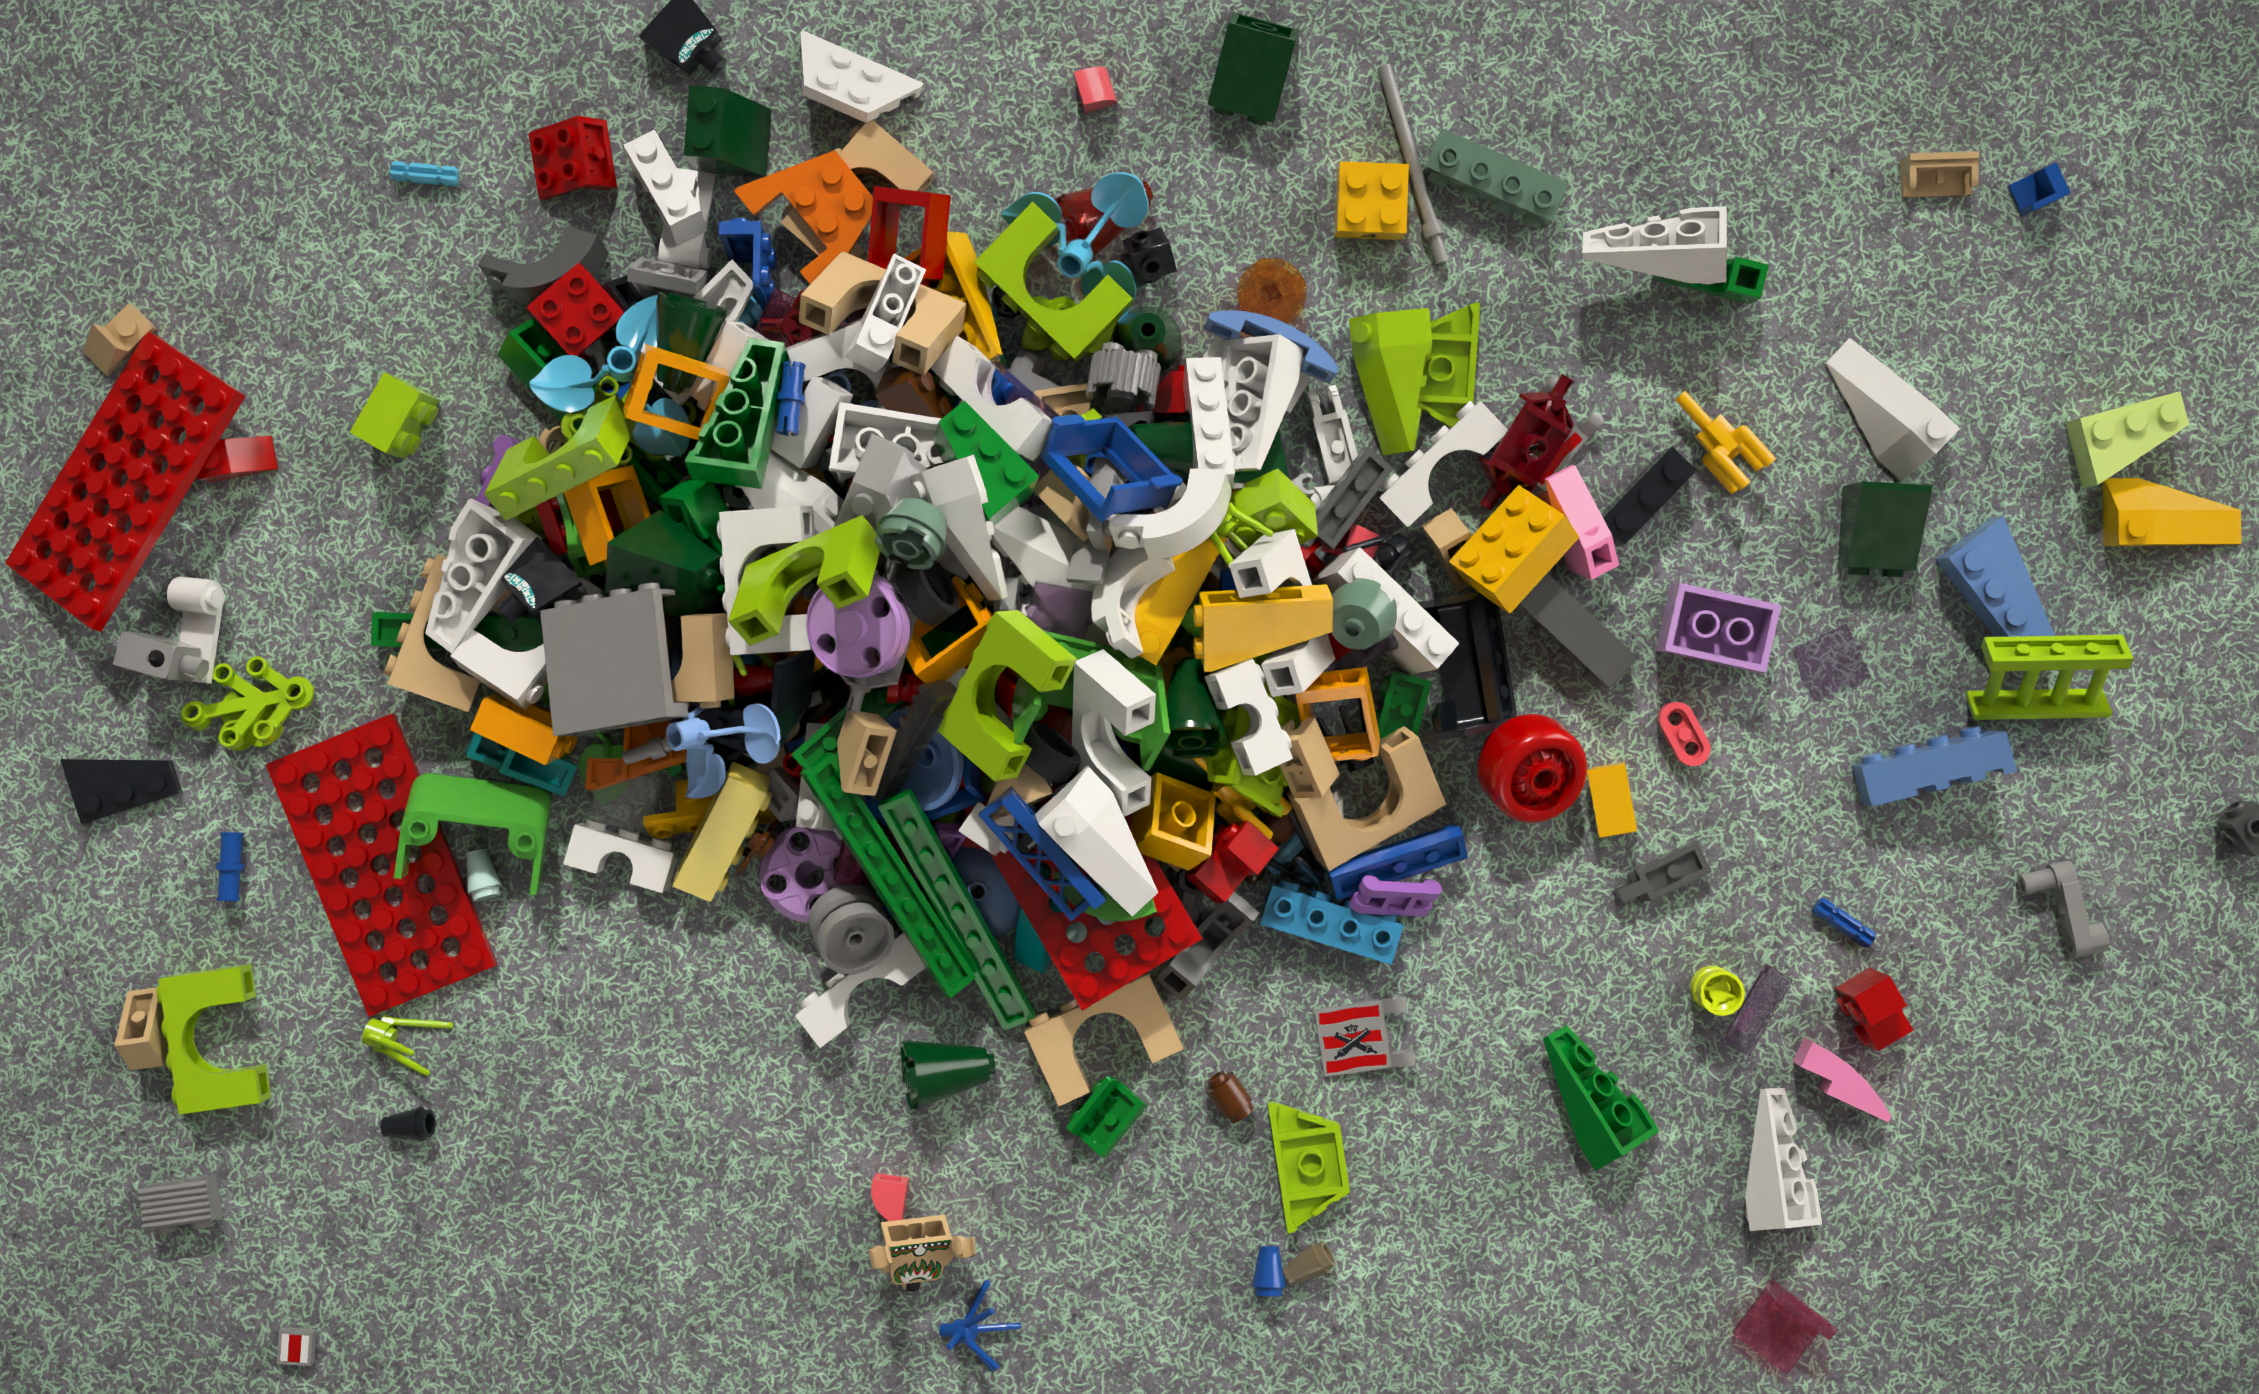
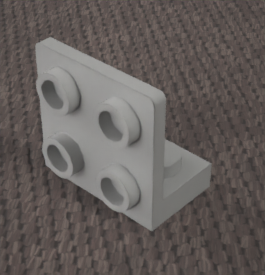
(658, 276)

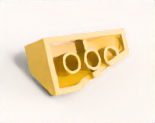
(964, 285)
(2156, 515)
(1170, 597)

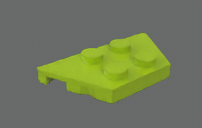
(1451, 364)
(1308, 1162)

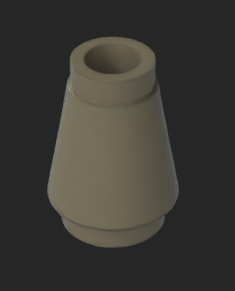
(1310, 1263)

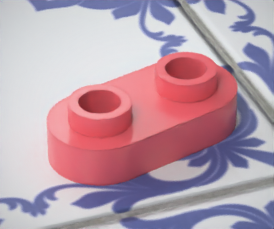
(1684, 732)

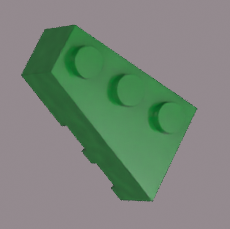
(1003, 471)
(697, 509)

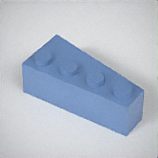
(1996, 582)
(1933, 765)

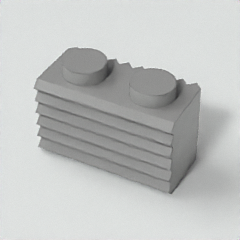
(180, 1203)

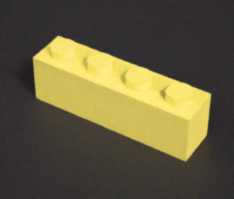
(722, 832)

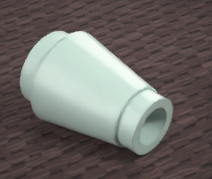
(481, 876)

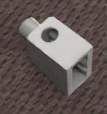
(167, 660)

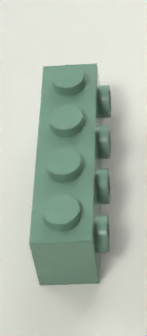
(1494, 178)

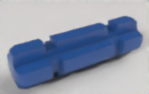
(1844, 922)

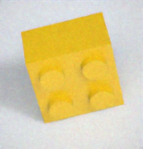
(1371, 200)
(1176, 823)

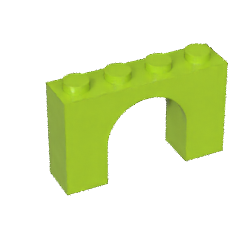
(1070, 329)
(529, 480)
(840, 557)
(972, 717)
(196, 1082)

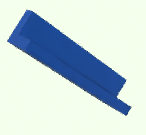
(1400, 859)
(1075, 874)

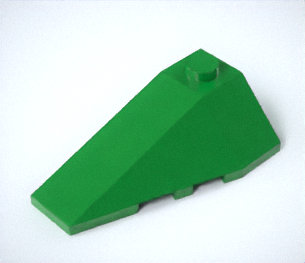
(1600, 1114)

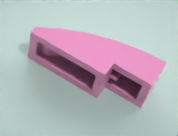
(1840, 1079)

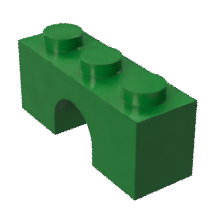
(1743, 281)

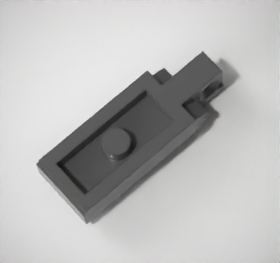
(1664, 874)

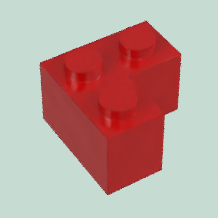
(1236, 853)
(1874, 1007)

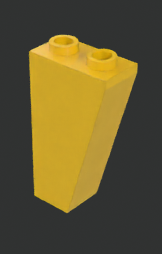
(1258, 624)

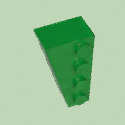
(741, 429)

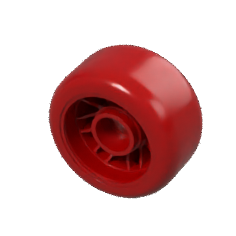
(1532, 768)

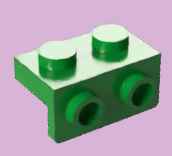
(1402, 703)
(1106, 1115)

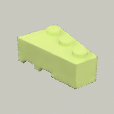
(2122, 435)

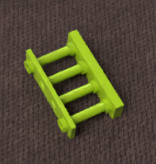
(2048, 653)

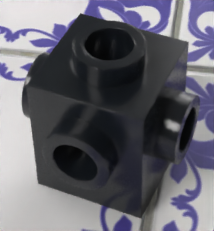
(1148, 255)

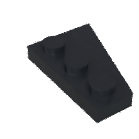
(115, 786)

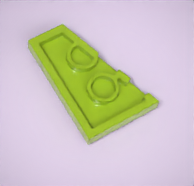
(1267, 787)

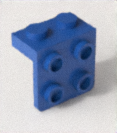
(748, 243)

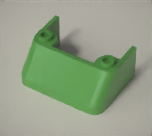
(1032, 705)
(477, 802)

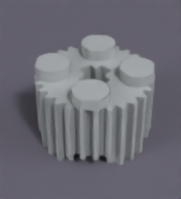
(1123, 377)

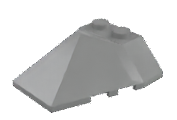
(879, 485)

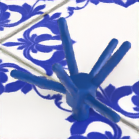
(966, 1329)

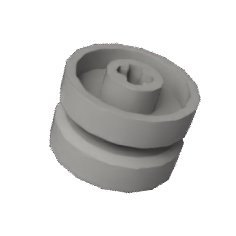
(850, 929)

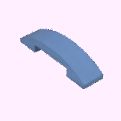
(1229, 324)

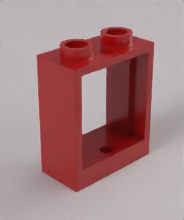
(885, 228)

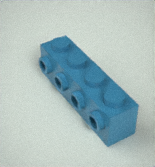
(1330, 922)

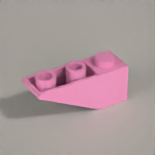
(1595, 549)

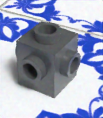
(2241, 827)

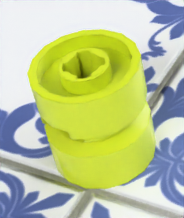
(1717, 990)

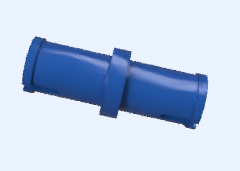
(790, 398)
(229, 866)

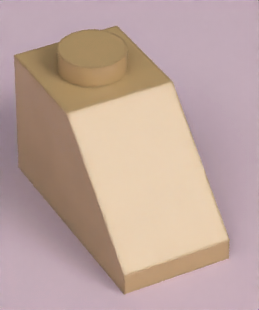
(1064, 502)
(1446, 537)
(863, 751)
(1028, 785)
(140, 1031)

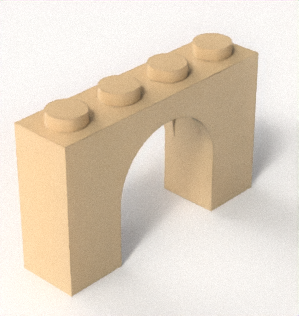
(873, 153)
(850, 285)
(706, 662)
(415, 667)
(1410, 797)
(1053, 1035)

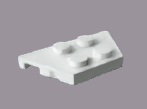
(851, 81)

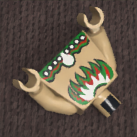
(918, 1250)

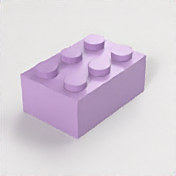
(1718, 627)

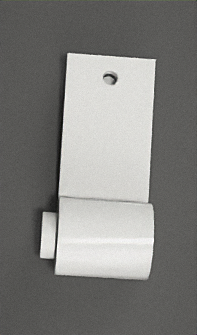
(694, 251)
(202, 611)

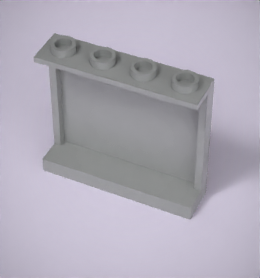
(609, 662)

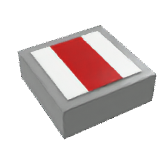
(296, 1346)

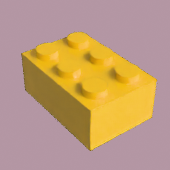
(1514, 549)

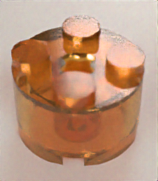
(1276, 275)

